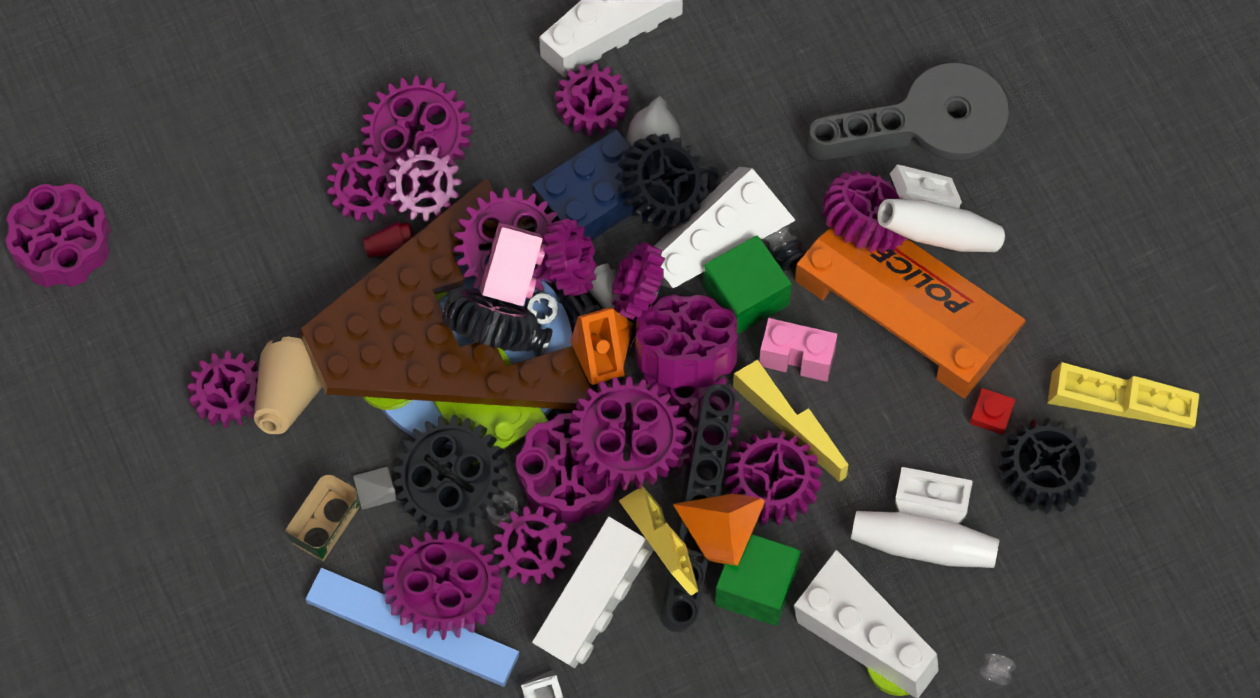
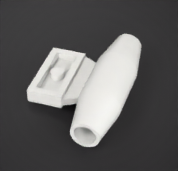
(932, 214)
(928, 523)

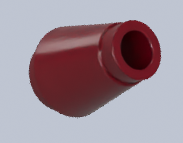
(388, 239)

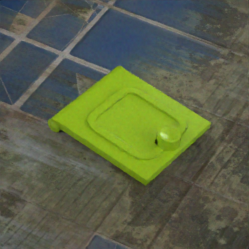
(503, 422)

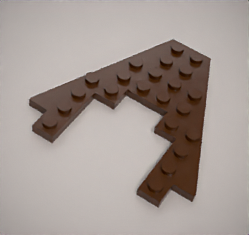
(392, 341)

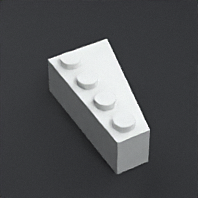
(599, 26)
(726, 218)
(593, 593)
(863, 625)

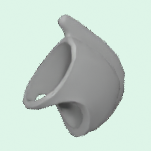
(653, 120)

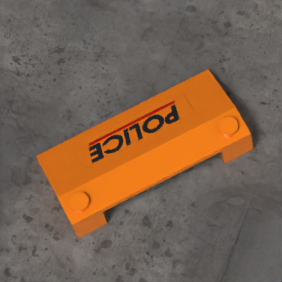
(916, 302)

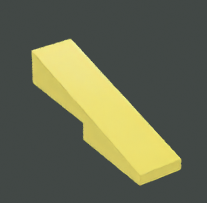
(762, 393)
(1115, 396)
(666, 543)

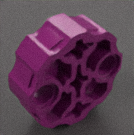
(50, 253)
(686, 341)
(541, 487)

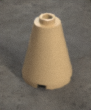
(284, 384)

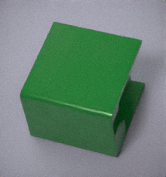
(747, 283)
(760, 580)

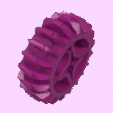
(853, 208)
(787, 479)

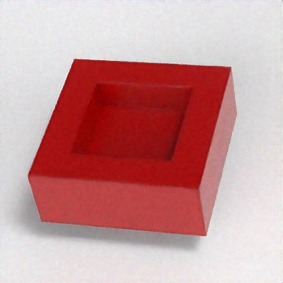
(992, 411)

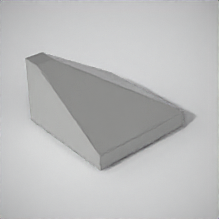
(374, 488)
(542, 686)

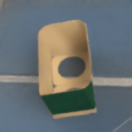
(303, 522)

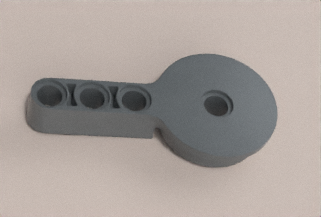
(923, 116)

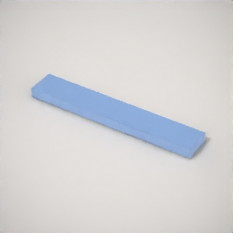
(368, 609)

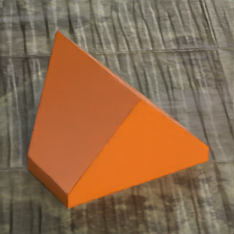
(602, 344)
(721, 524)

